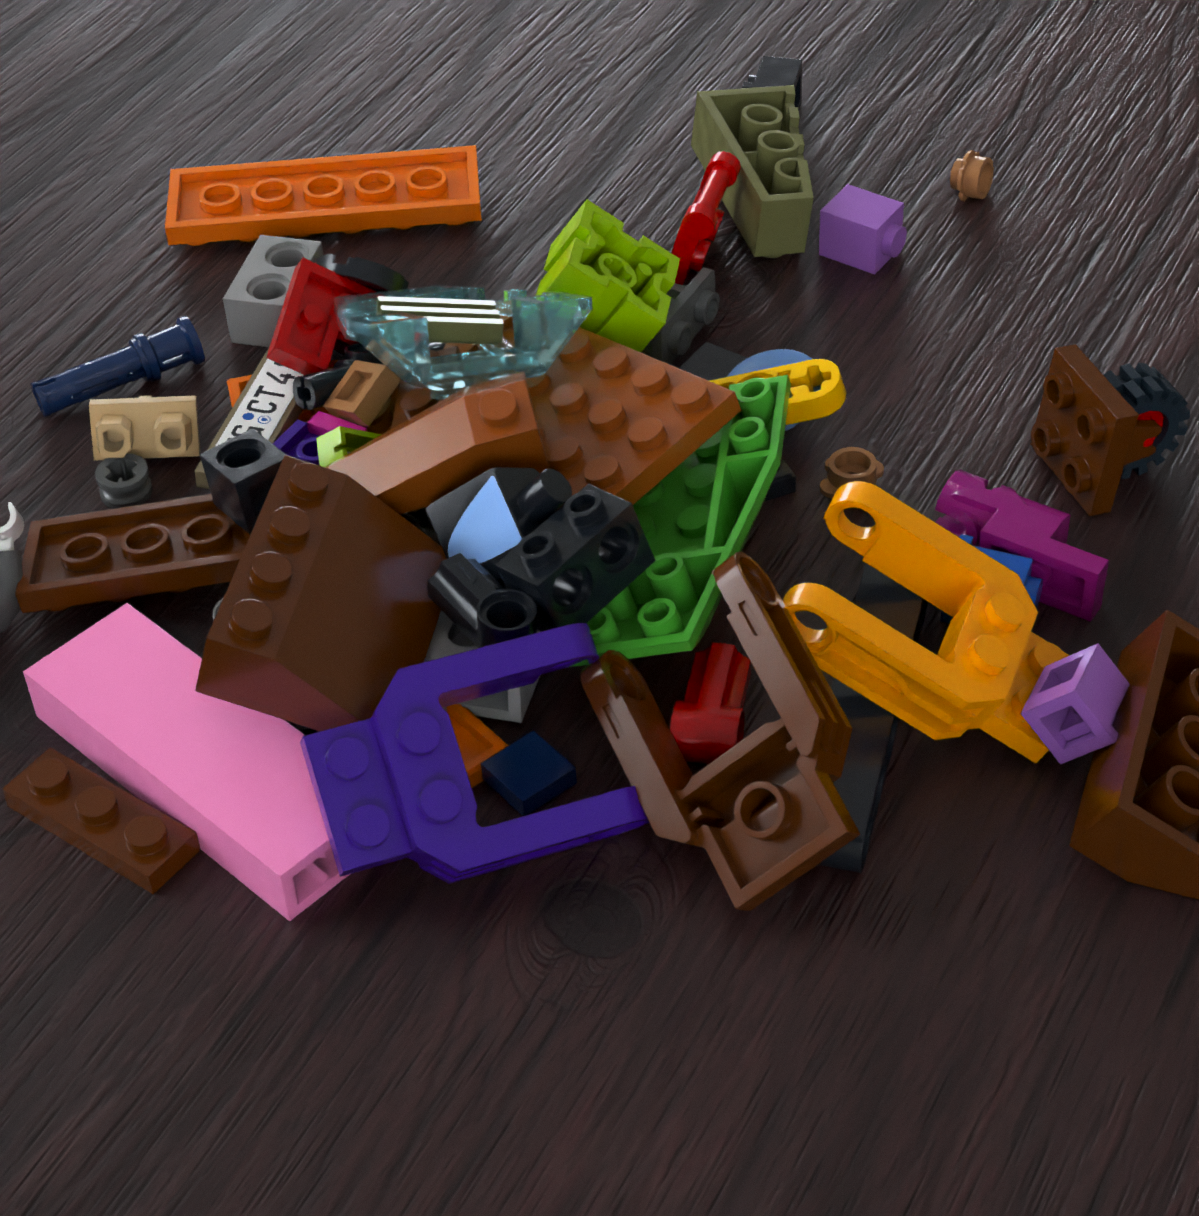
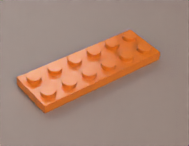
(323, 195)

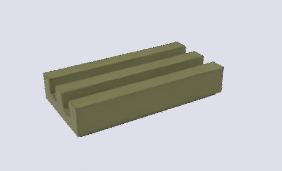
(450, 318)

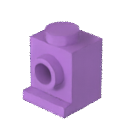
(1076, 703)

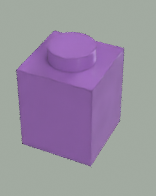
(861, 229)

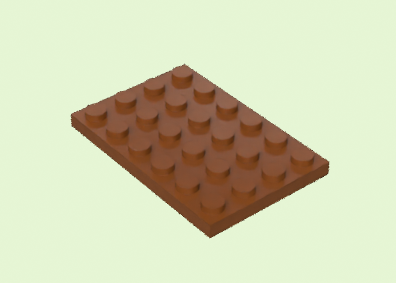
(614, 414)

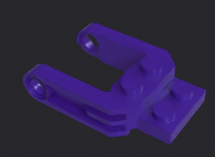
(400, 781)

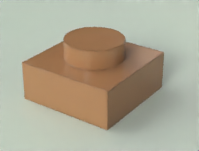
(362, 393)

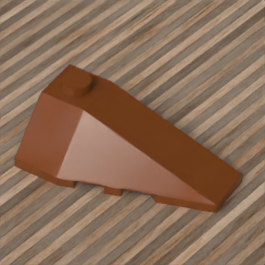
(450, 445)

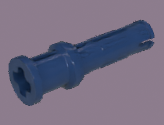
(143, 358)

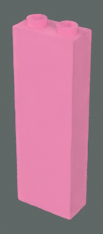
(215, 766)

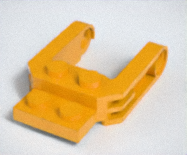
(987, 652)

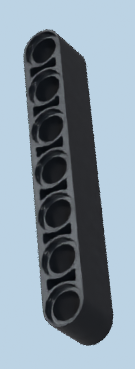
(872, 725)

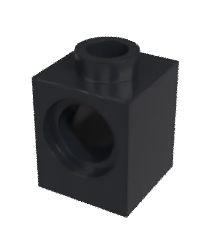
(242, 475)

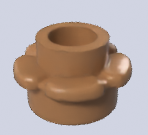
(972, 176)

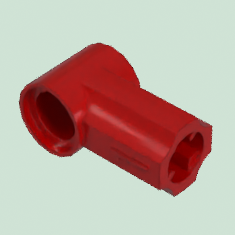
(712, 710)

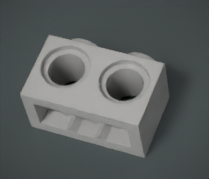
(261, 287)

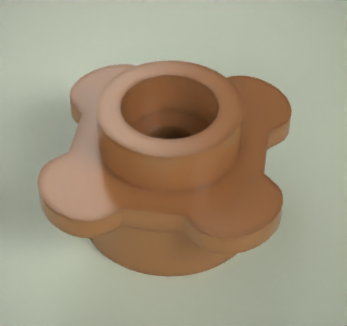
(848, 466)

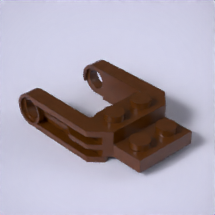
(771, 798)

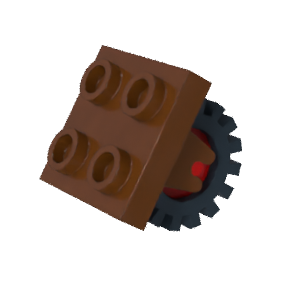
(1104, 425)

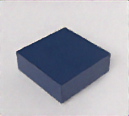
(528, 773)

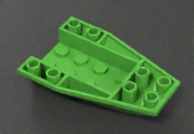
(696, 524)

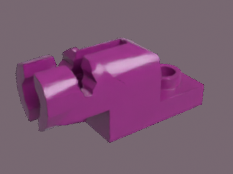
(1026, 528)

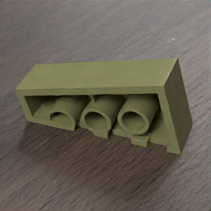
(774, 187)

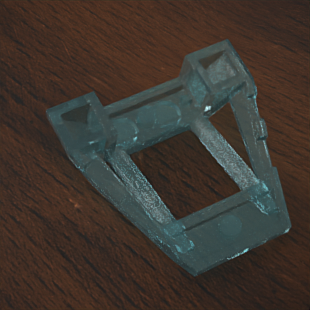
(401, 339)

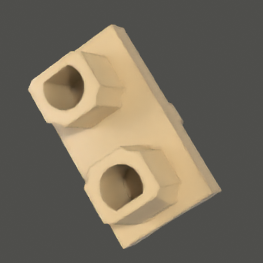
(145, 427)

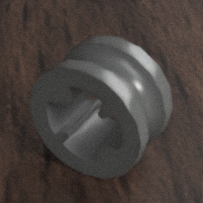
(123, 481)

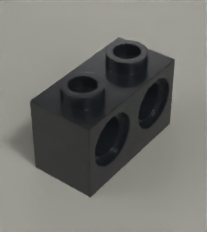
(578, 558)

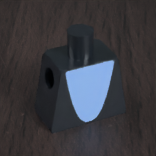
(496, 512)

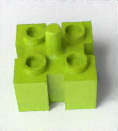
(618, 272)

